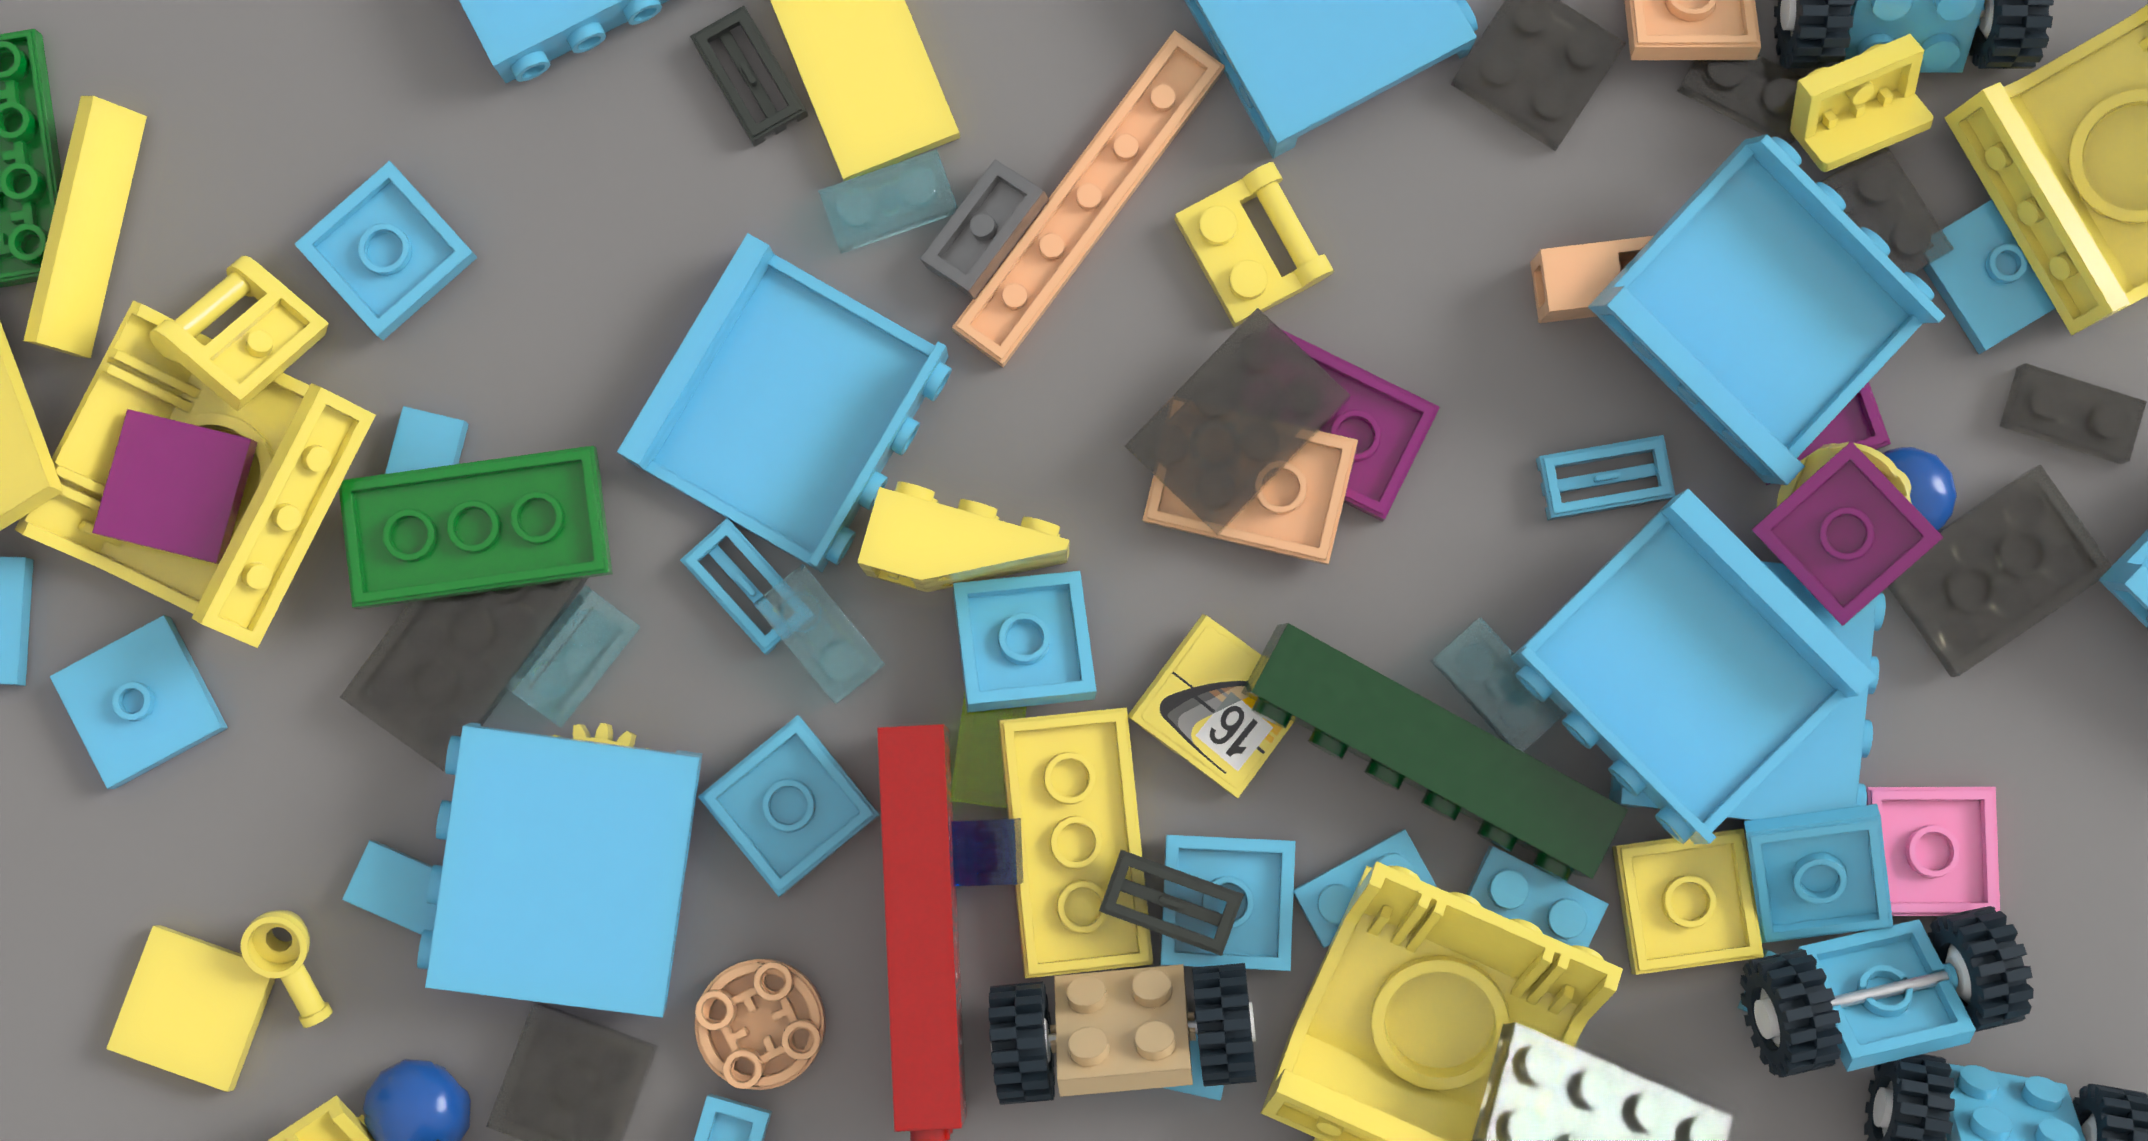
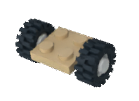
(1121, 1032)

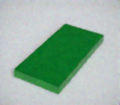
(474, 527)

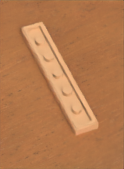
(1089, 198)

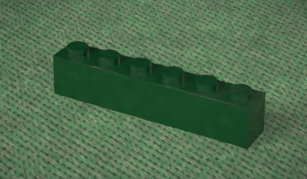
(1433, 751)

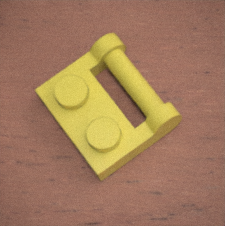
(1236, 256)
(252, 347)

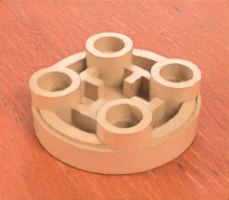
(760, 1024)

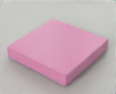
(1939, 848)

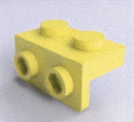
(1860, 104)

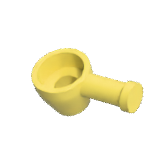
(285, 961)

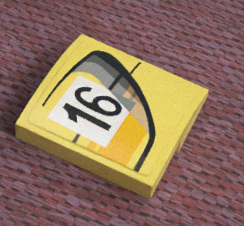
(1200, 708)

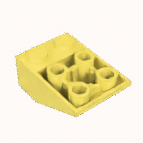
(936, 545)

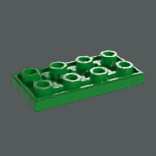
(27, 157)

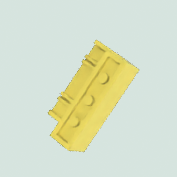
(2072, 169)
(296, 470)
(1414, 1011)

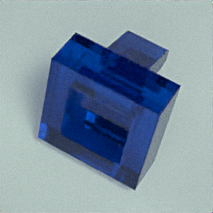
(987, 852)

